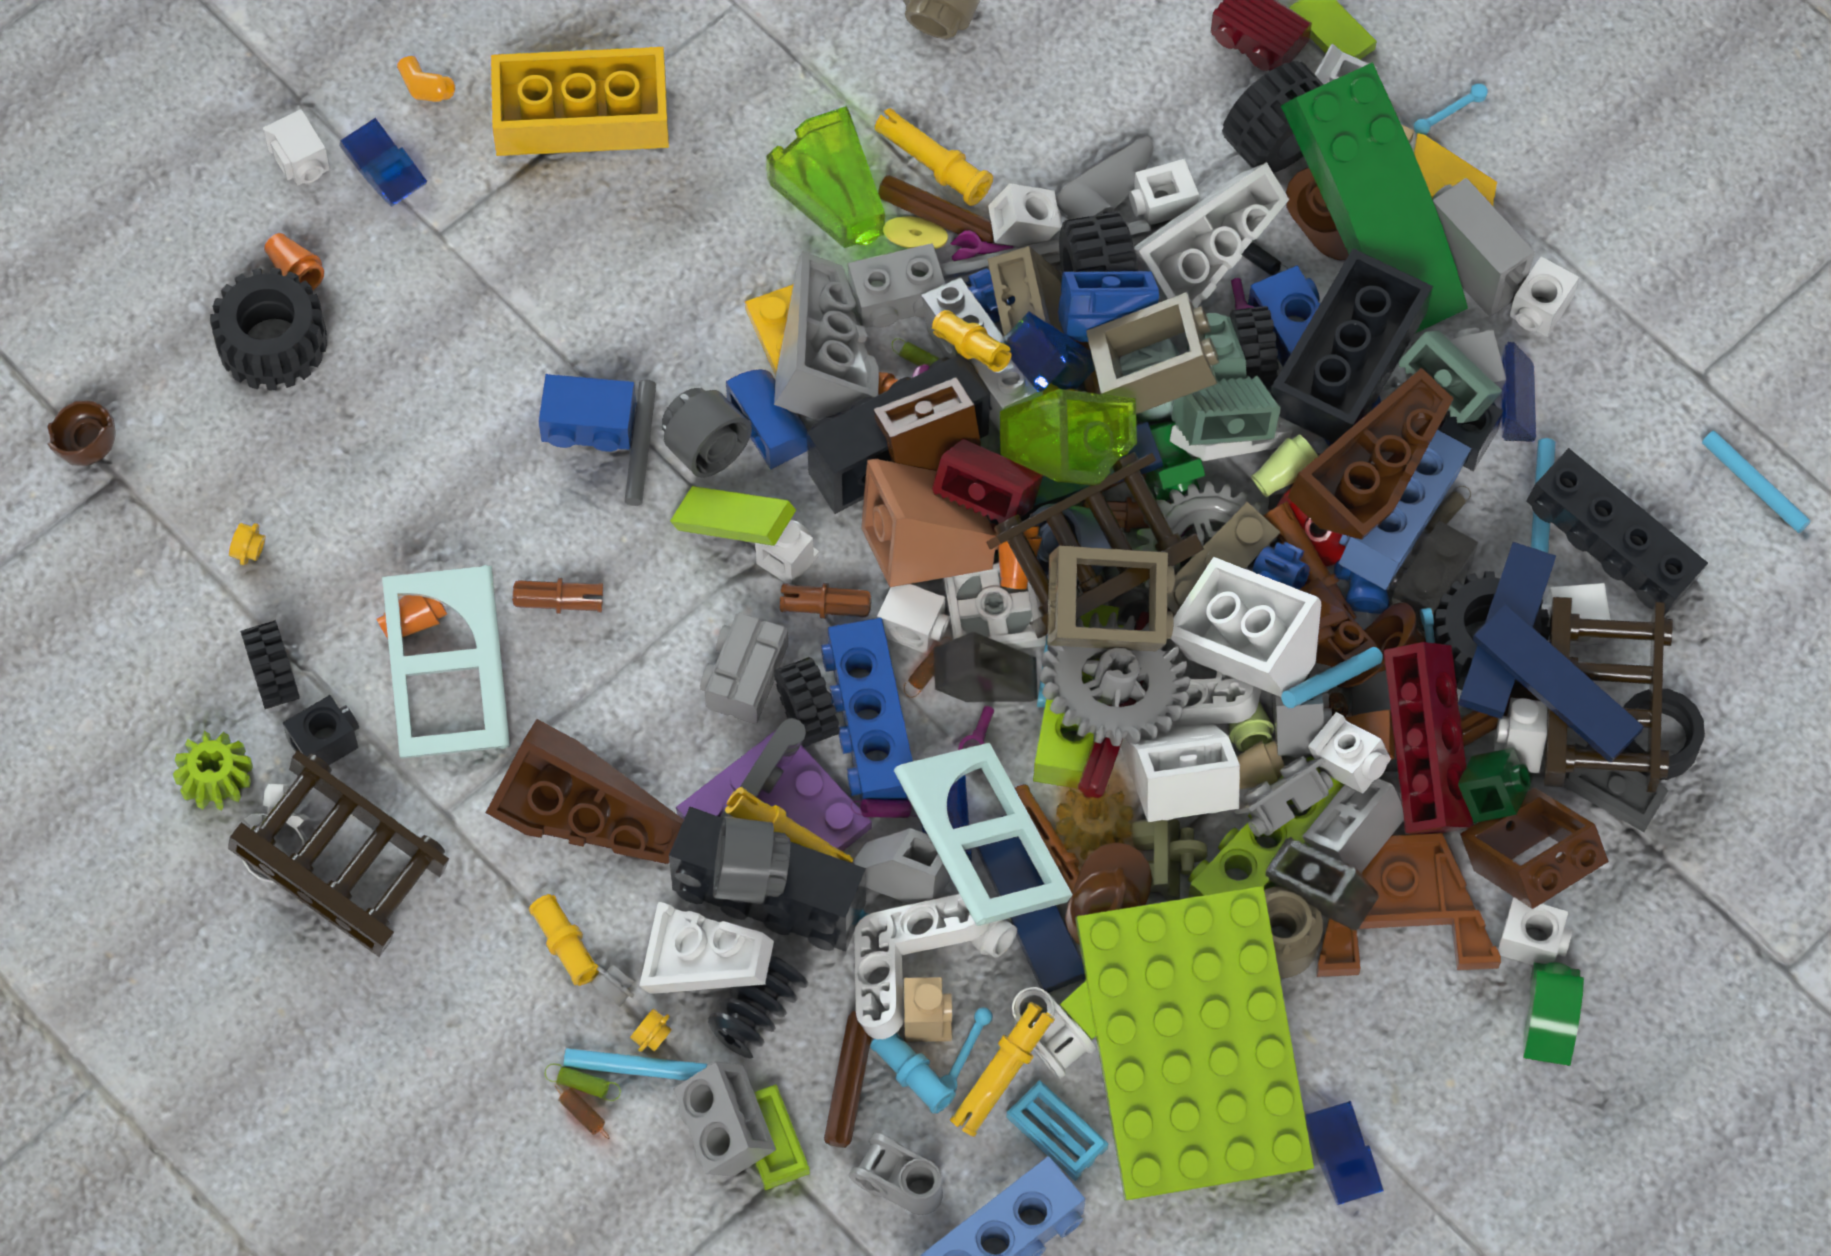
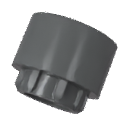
(705, 431)
(750, 861)

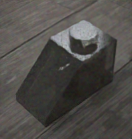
(984, 670)

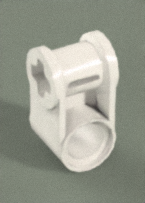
(1063, 1039)

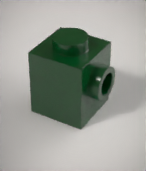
(1494, 784)

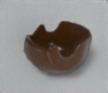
(82, 433)

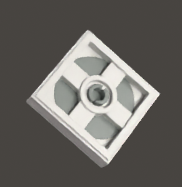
(998, 612)

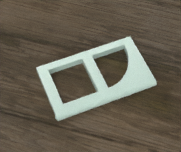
(473, 598)
(928, 787)

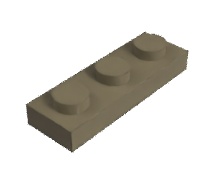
(1235, 543)

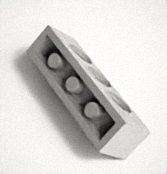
(1006, 386)

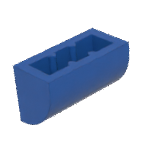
(775, 430)

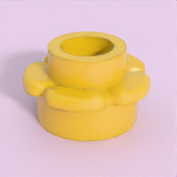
(247, 543)
(651, 1031)

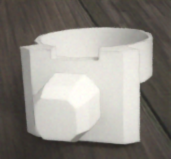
(272, 795)

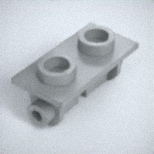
(1268, 803)

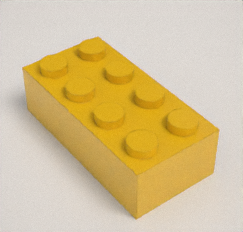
(579, 101)

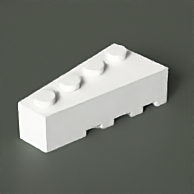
(1211, 235)

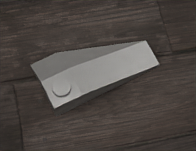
(823, 348)

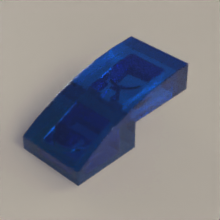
(382, 163)
(1342, 1153)

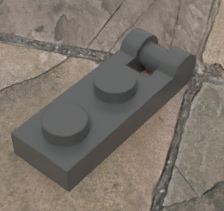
(765, 772)

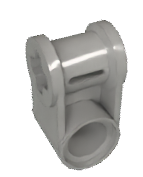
(890, 1171)

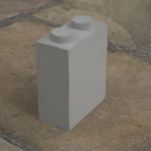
(1484, 246)

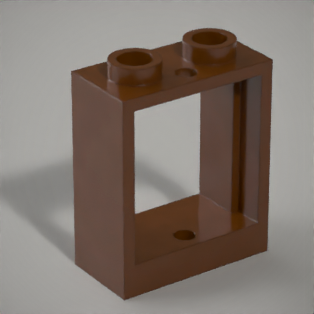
(1544, 876)

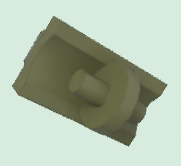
(1173, 853)

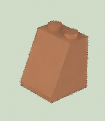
(918, 532)

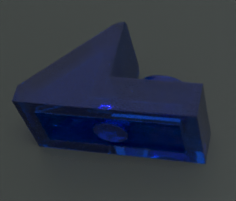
(1048, 354)

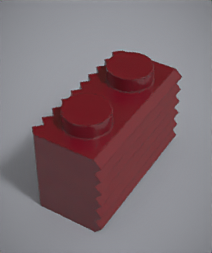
(1261, 30)
(986, 482)

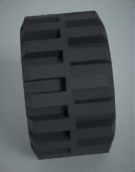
(1257, 122)
(1096, 245)
(262, 299)
(1465, 606)

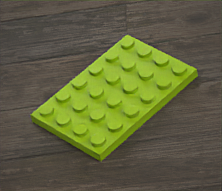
(1194, 1043)

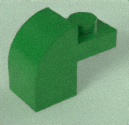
(1178, 467)
(1553, 1013)

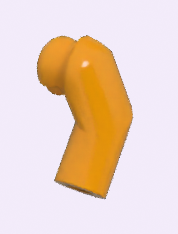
(424, 85)

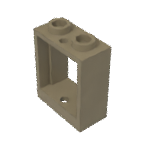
(1031, 282)
(1146, 327)
(1062, 599)

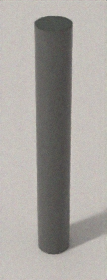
(640, 443)

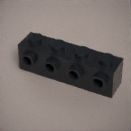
(1615, 531)

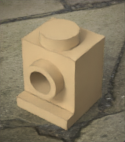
(926, 1010)

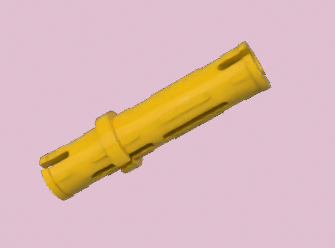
(747, 806)
(1002, 1068)

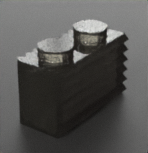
(1324, 882)

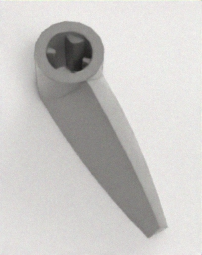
(1105, 184)

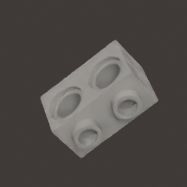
(731, 1116)

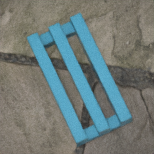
(1084, 1157)

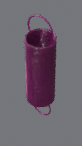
(885, 808)

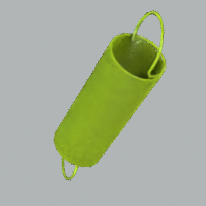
(916, 354)
(582, 1082)

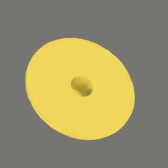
(914, 232)

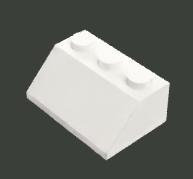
(1249, 627)

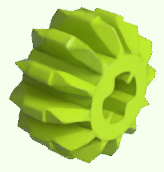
(203, 783)

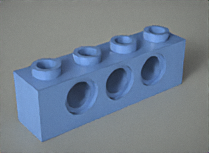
(1389, 544)
(1041, 1189)

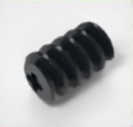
(752, 1004)

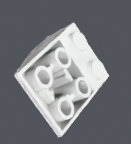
(1184, 772)

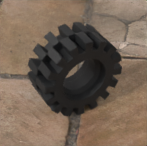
(1257, 342)
(270, 664)
(807, 699)

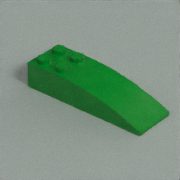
(1375, 183)

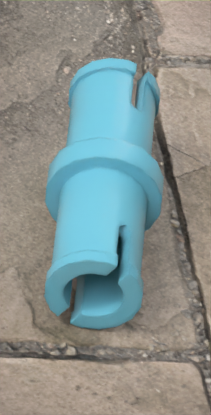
(914, 1071)

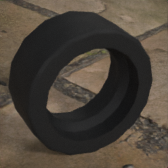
(1685, 713)

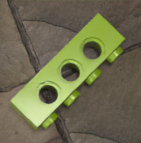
(1058, 759)
(1243, 852)

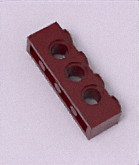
(1427, 737)

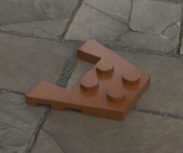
(1415, 887)

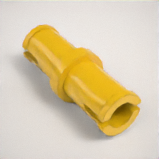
(971, 340)
(564, 939)

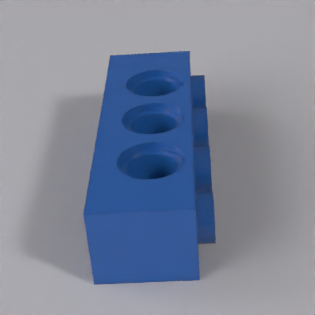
(1287, 296)
(866, 647)

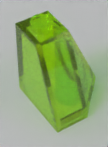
(829, 179)
(1069, 434)

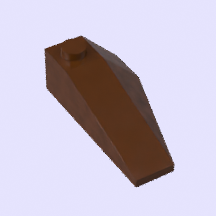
(1370, 465)
(577, 796)

